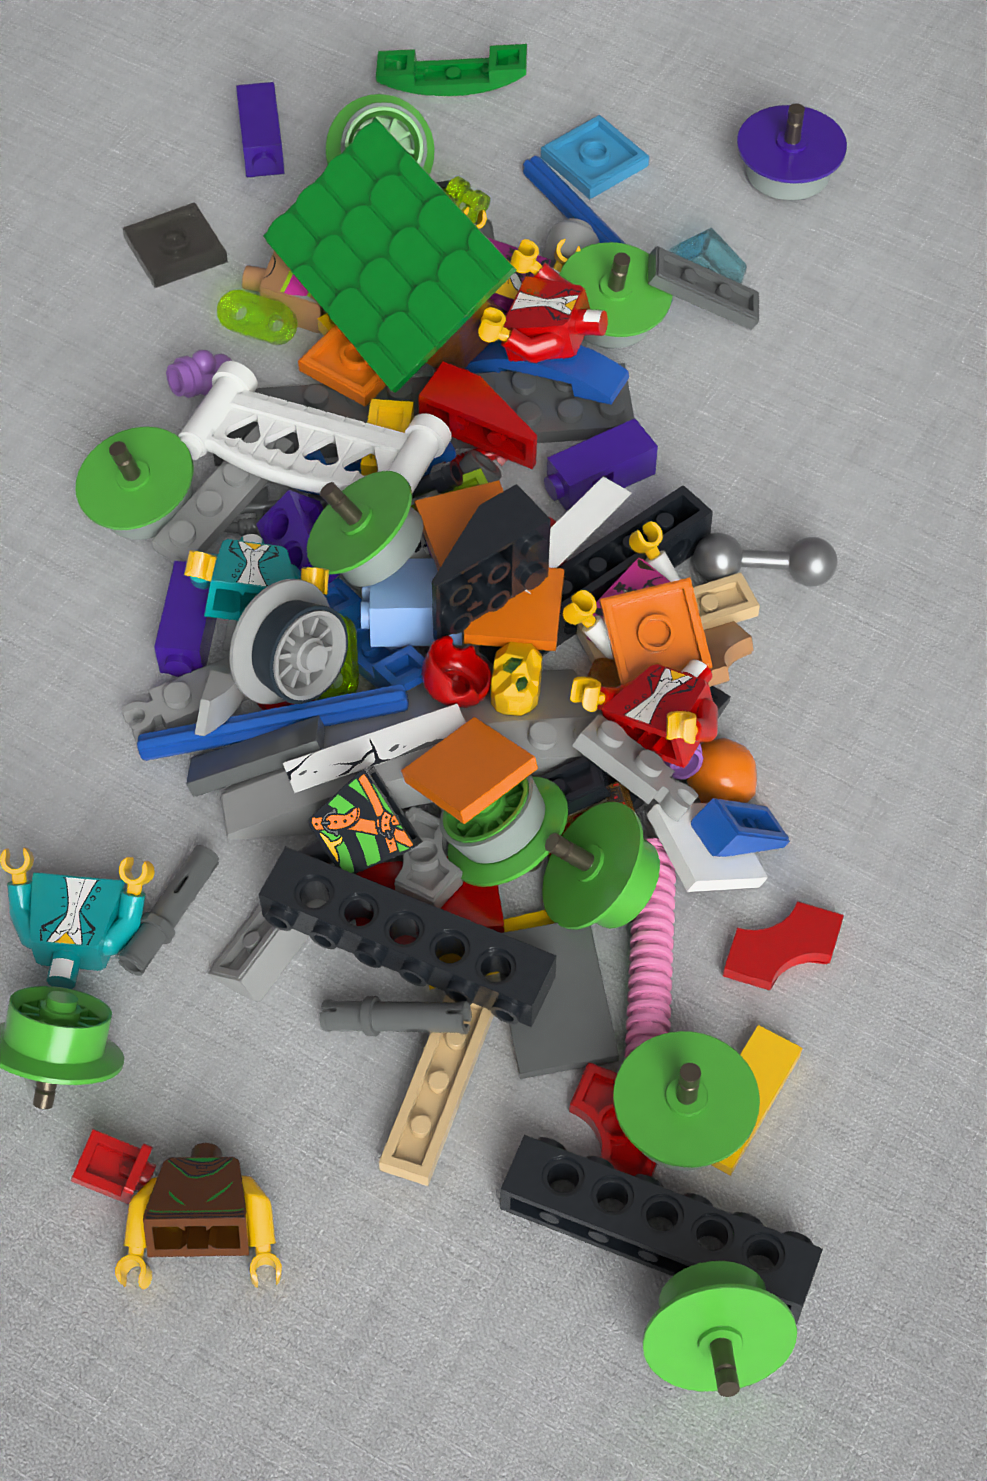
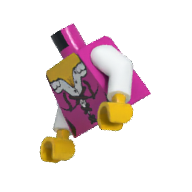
(641, 574)

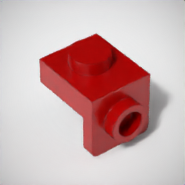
(113, 1167)

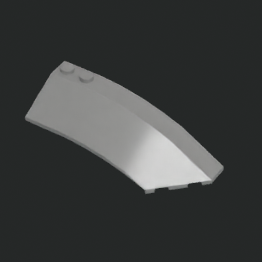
(271, 808)

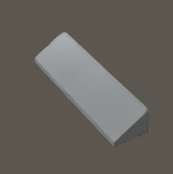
(258, 955)

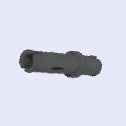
(159, 923)
(395, 1016)

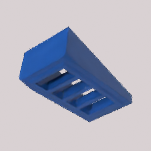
(738, 828)

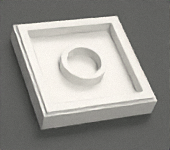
(693, 861)

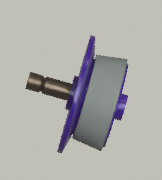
(791, 150)

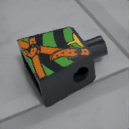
(361, 825)

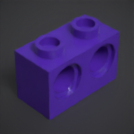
(290, 525)

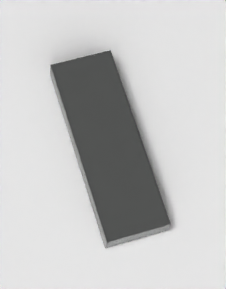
(703, 287)
(254, 756)

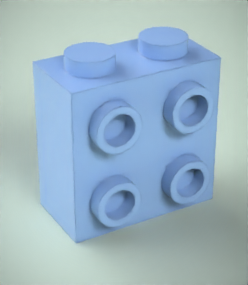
(401, 607)

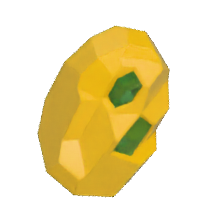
(516, 679)

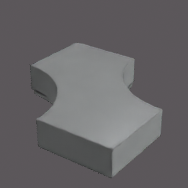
(426, 869)

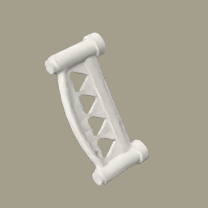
(235, 404)

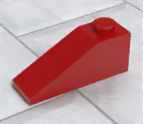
(478, 414)

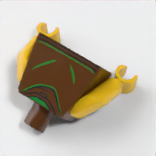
(199, 1210)

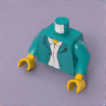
(242, 572)
(74, 918)

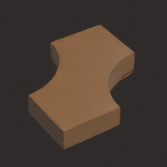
(725, 646)

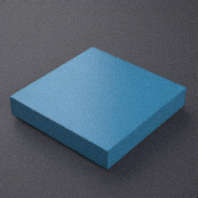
(594, 157)

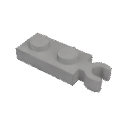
(173, 702)
(634, 766)

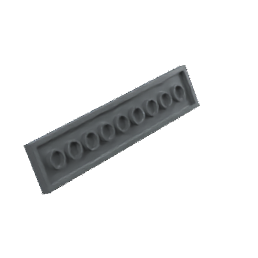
(540, 402)

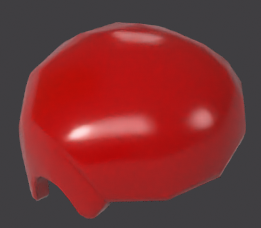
(455, 674)

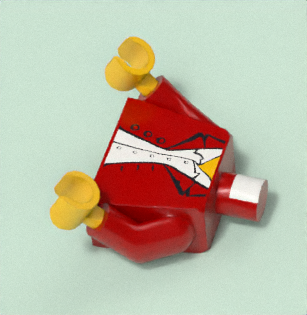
(546, 315)
(658, 709)

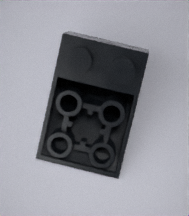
(491, 562)

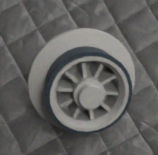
(288, 644)

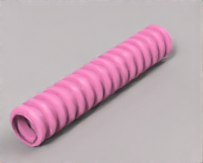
(652, 960)

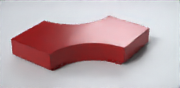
(766, 953)
(595, 1106)

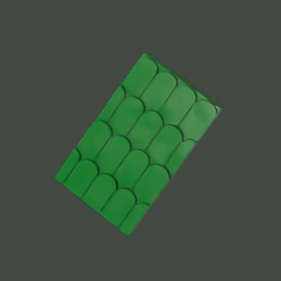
(391, 259)

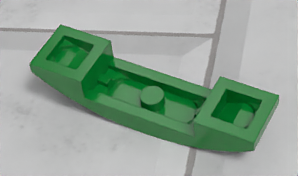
(454, 76)

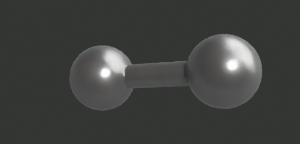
(810, 560)

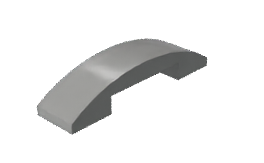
(219, 696)

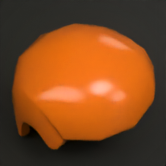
(726, 772)

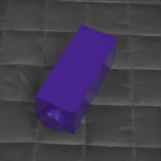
(260, 129)
(619, 454)
(183, 631)

